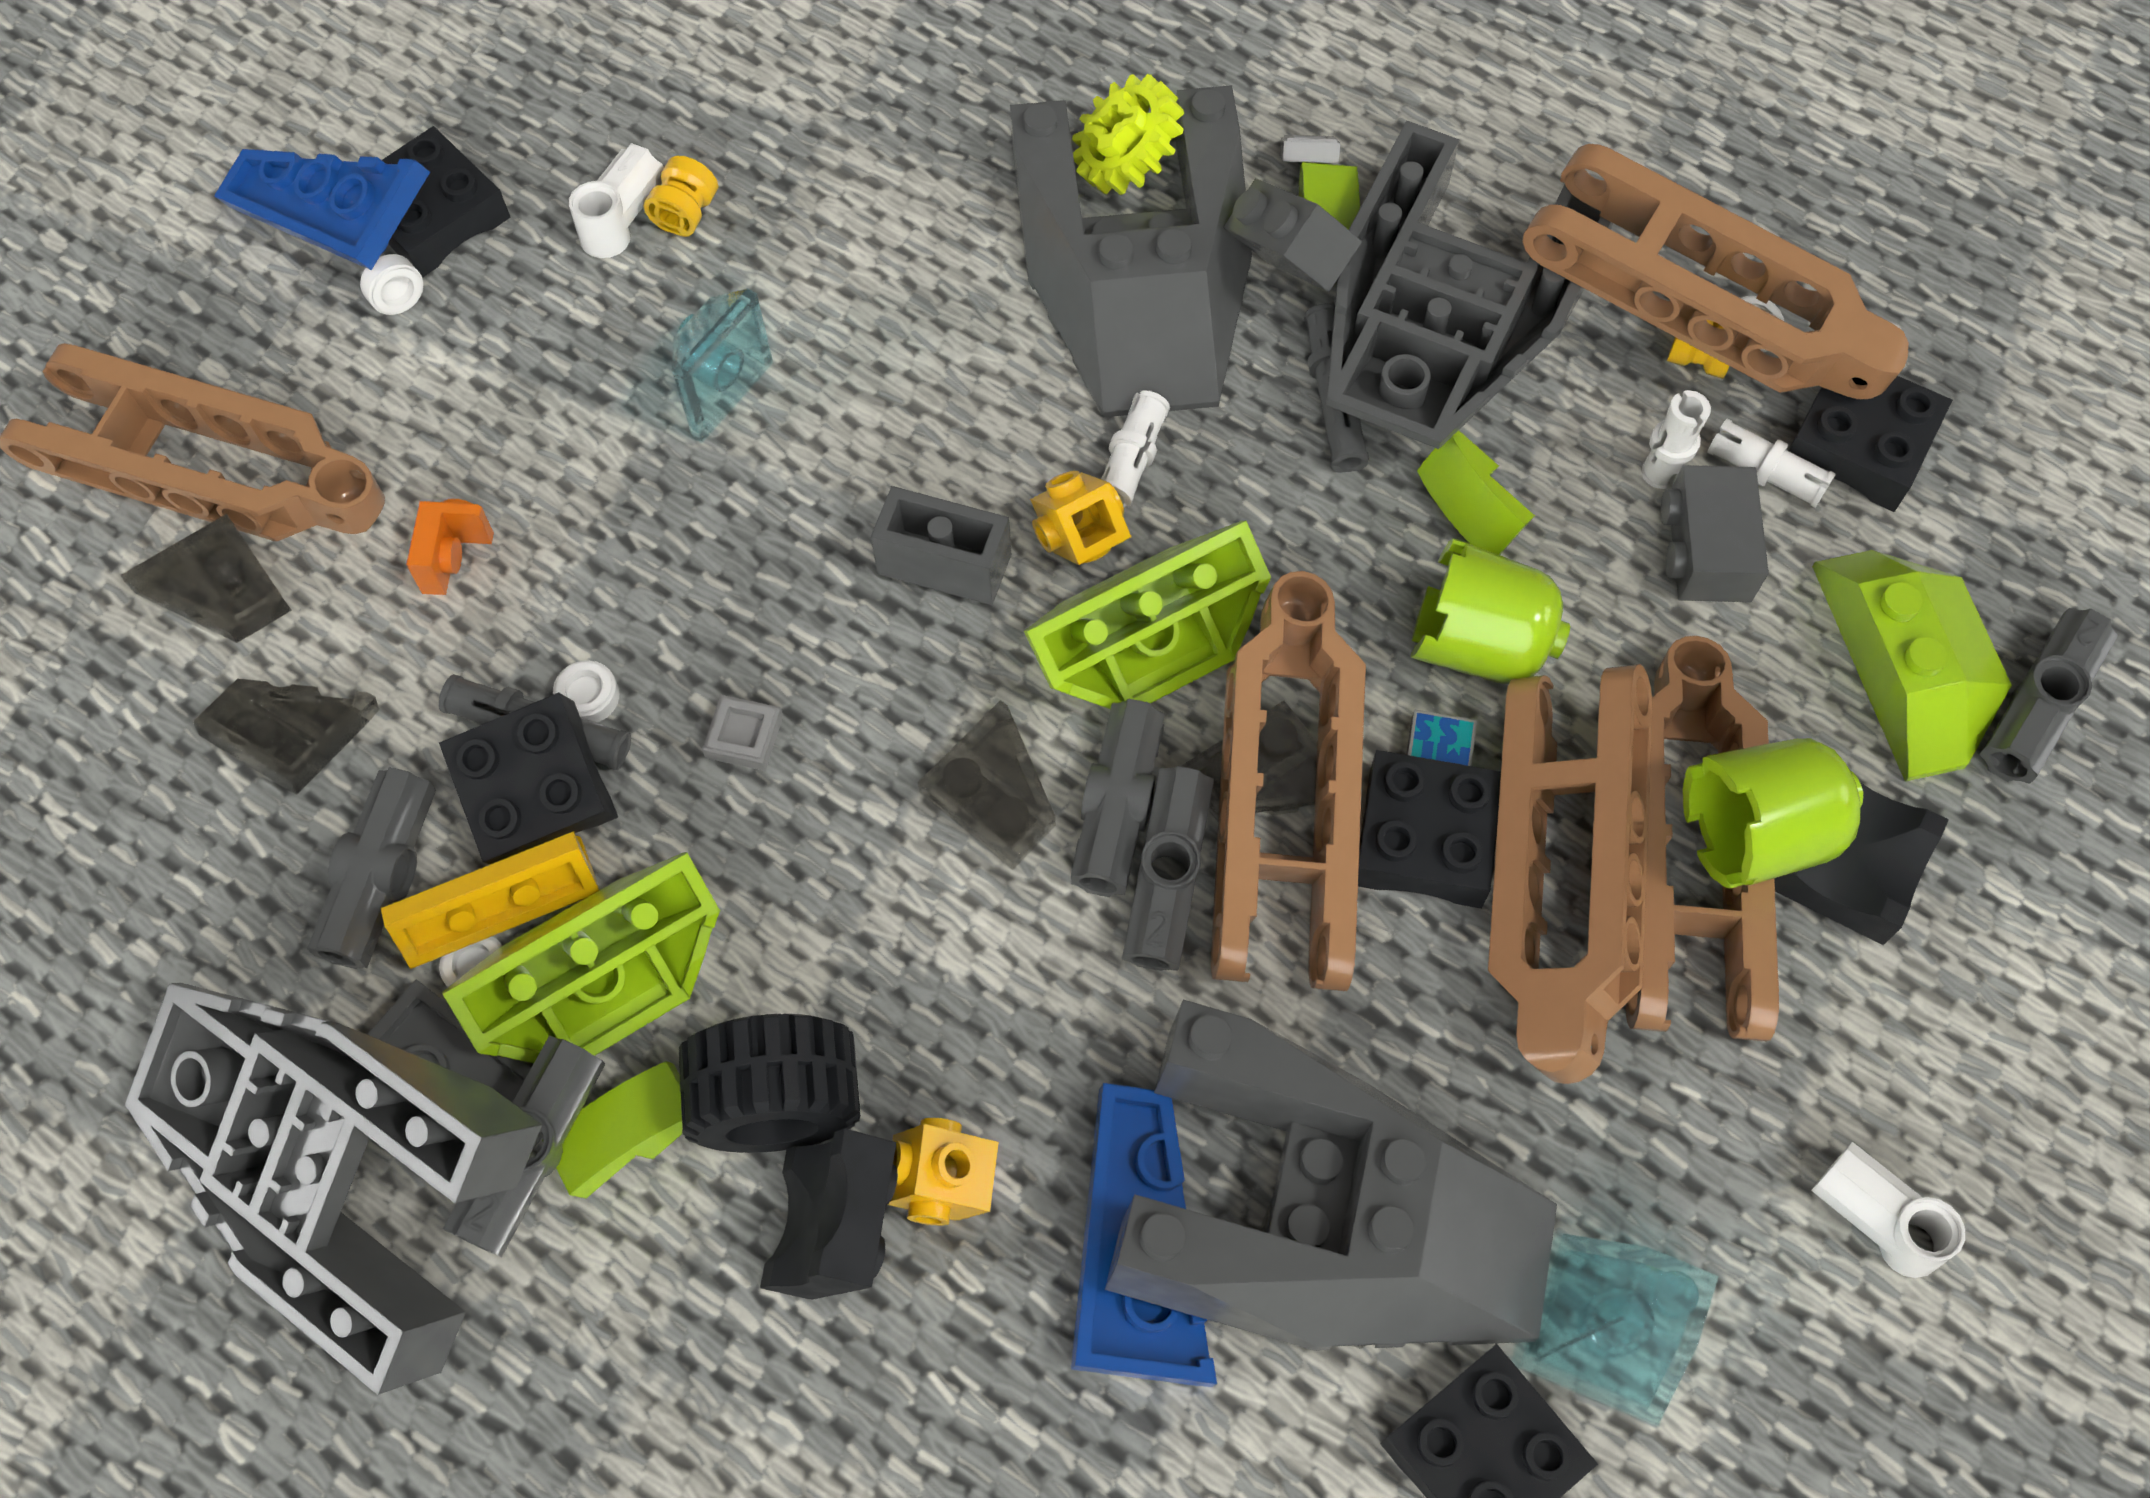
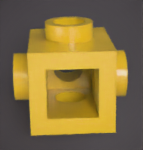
(1095, 521)
(943, 1172)

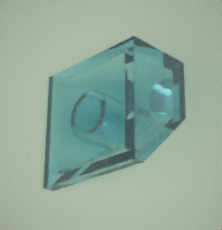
(719, 358)
(1619, 1324)

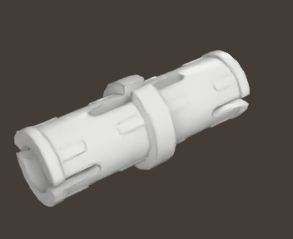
(1675, 438)
(1134, 445)
(1772, 462)

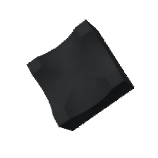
(450, 205)
(1873, 441)
(527, 778)
(1429, 828)
(1877, 874)
(833, 1216)
(1489, 1439)

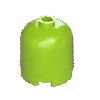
(1490, 616)
(1772, 809)

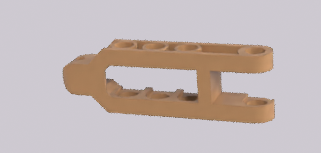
(1659, 211)
(145, 401)
(1299, 643)
(1699, 704)
(1570, 1007)

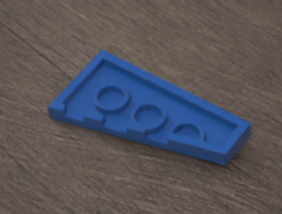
(325, 200)
(1114, 1333)

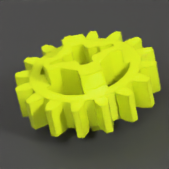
(1127, 134)

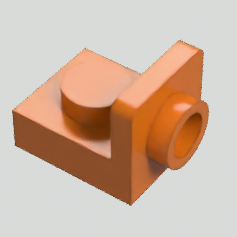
(438, 538)

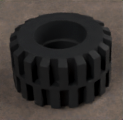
(768, 1083)

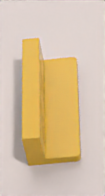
(490, 900)

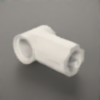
(611, 203)
(1885, 1206)

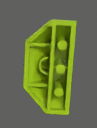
(1154, 621)
(1917, 657)
(592, 967)

